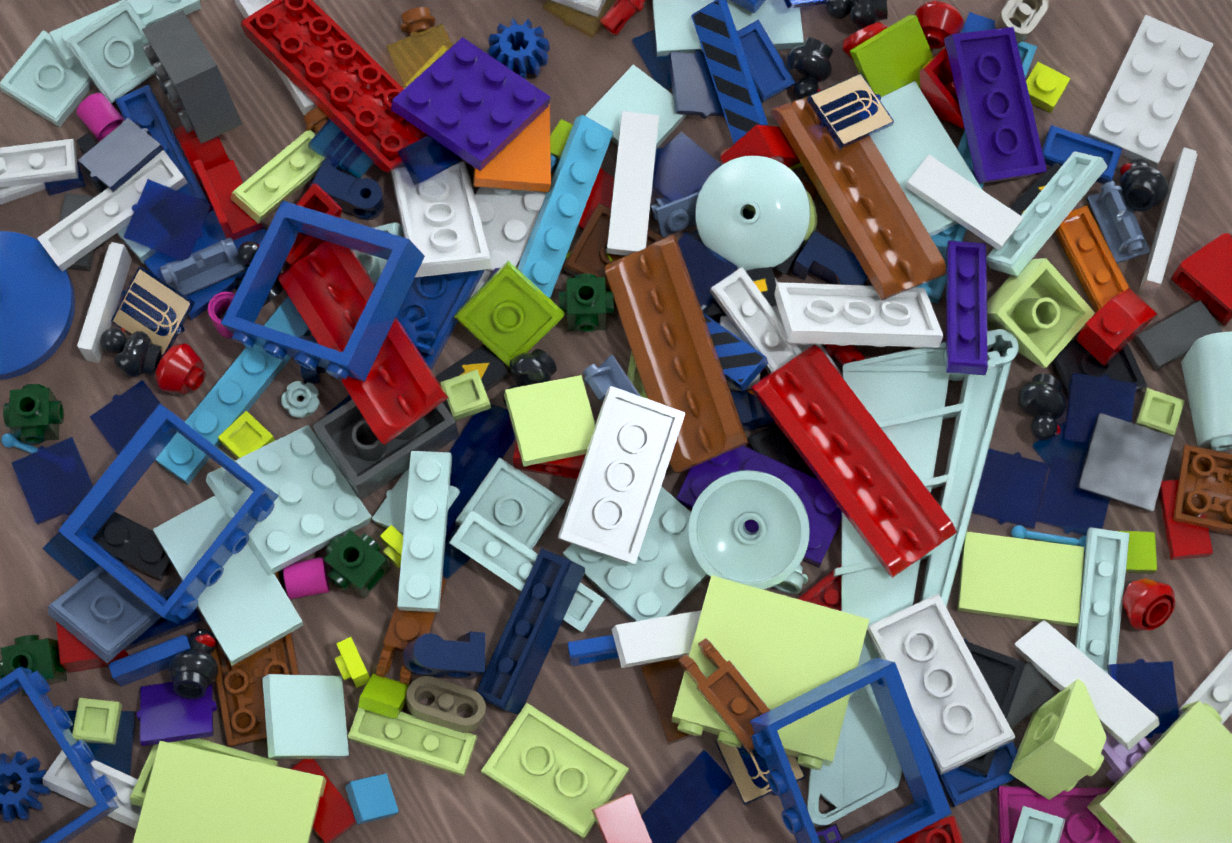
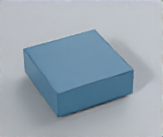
(371, 799)

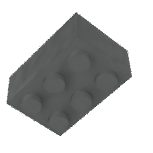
(190, 77)
(365, 459)

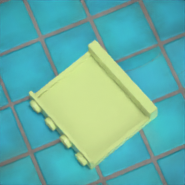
(782, 653)
(1176, 787)
(225, 800)

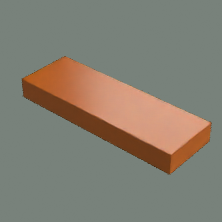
(1090, 257)

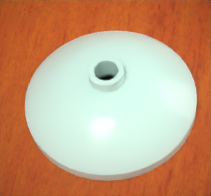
(779, 219)
(742, 556)

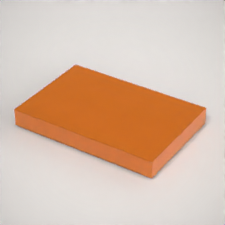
(523, 162)

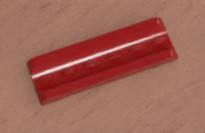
(334, 76)
(330, 295)
(854, 460)

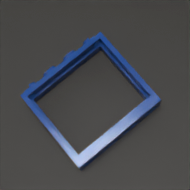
(377, 317)
(120, 480)
(907, 739)
(77, 752)

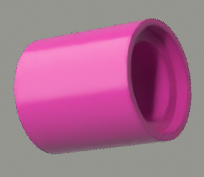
(99, 115)
(216, 307)
(306, 578)

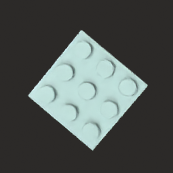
(311, 505)
(663, 571)

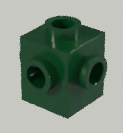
(586, 303)
(33, 414)
(356, 563)
(34, 655)

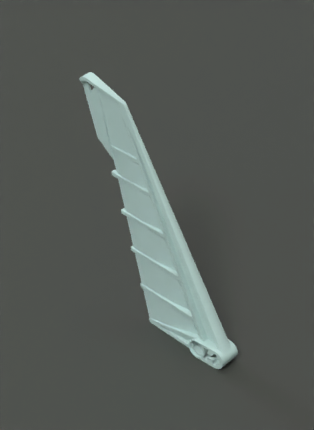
(908, 402)

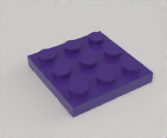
(470, 103)

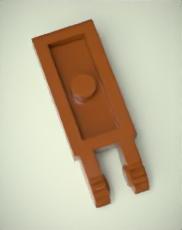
(402, 630)
(727, 693)

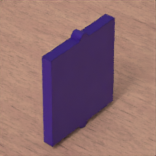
(173, 718)

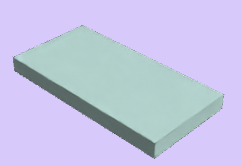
(678, 34)
(909, 142)
(246, 604)

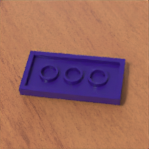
(995, 105)
(820, 507)

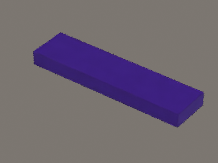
(966, 308)

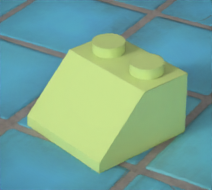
(1038, 311)
(1060, 743)

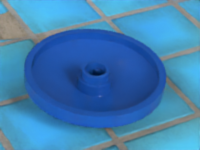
(34, 304)

